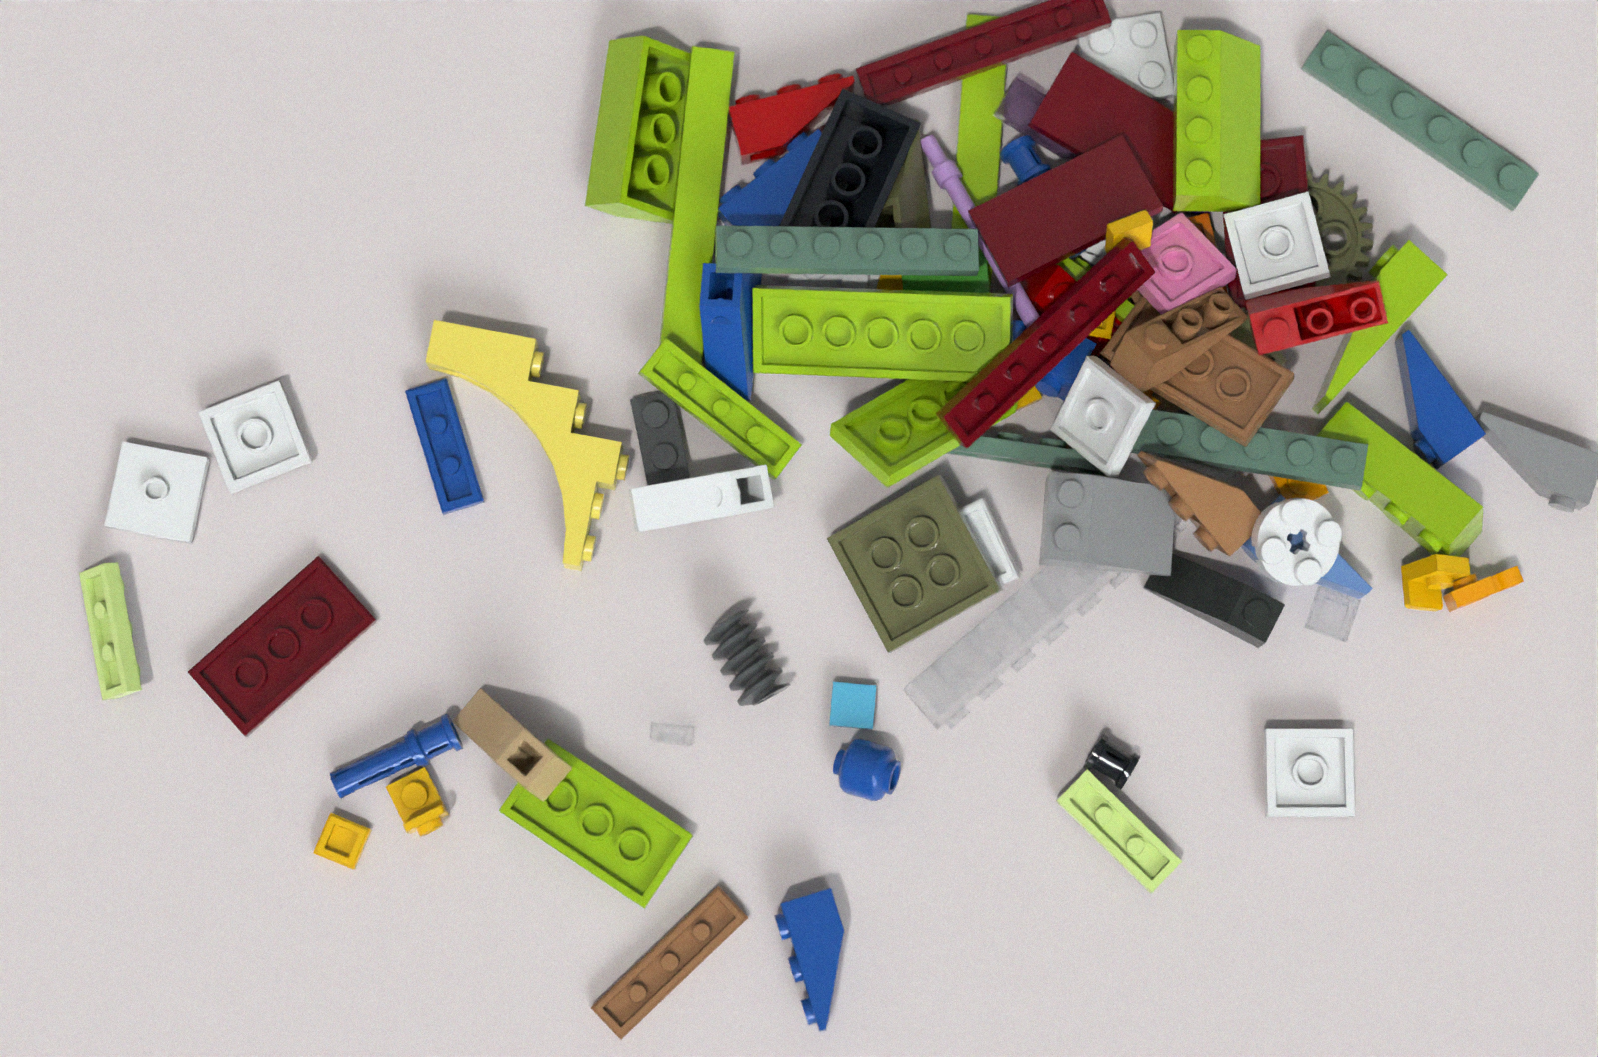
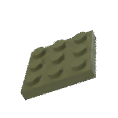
(915, 563)

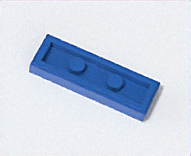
(444, 446)

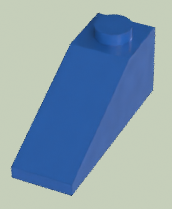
(1434, 411)

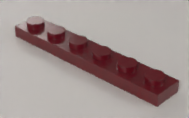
(980, 49)
(1045, 342)

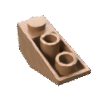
(1175, 339)
(1214, 506)

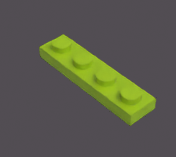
(719, 408)

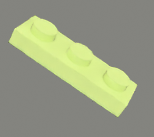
(110, 631)
(1118, 831)

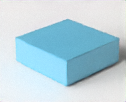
(852, 705)

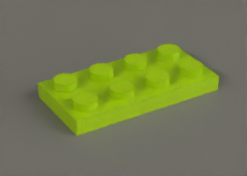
(900, 429)
(602, 829)

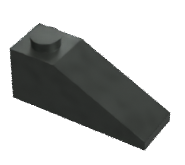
(1218, 600)

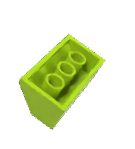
(1216, 122)
(638, 130)

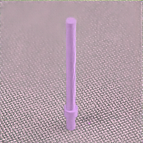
(948, 177)

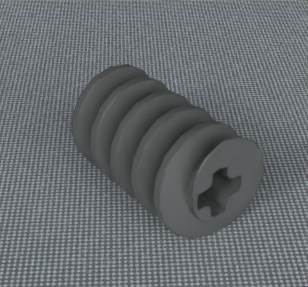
(744, 660)

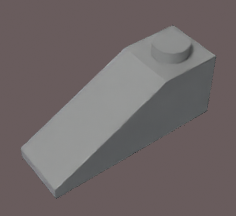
(1545, 463)

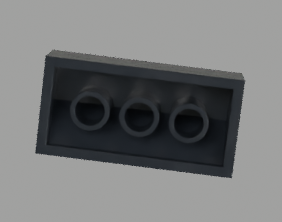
(852, 166)

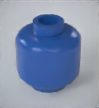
(867, 769)

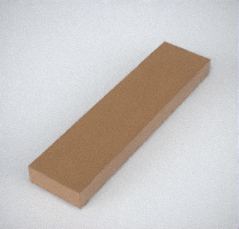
(669, 962)

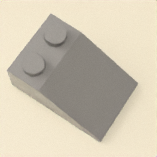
(1106, 525)

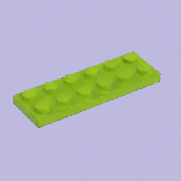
(878, 332)

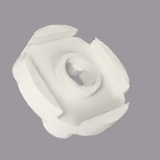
(1320, 540)

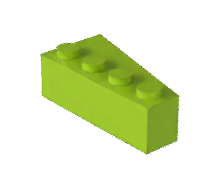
(1408, 488)

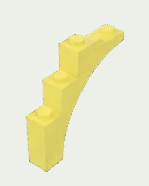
(505, 369)

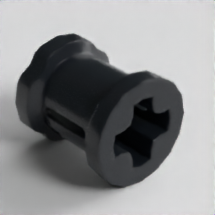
(1111, 761)

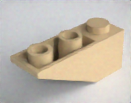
(512, 745)

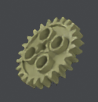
(1338, 217)

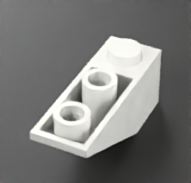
(701, 498)

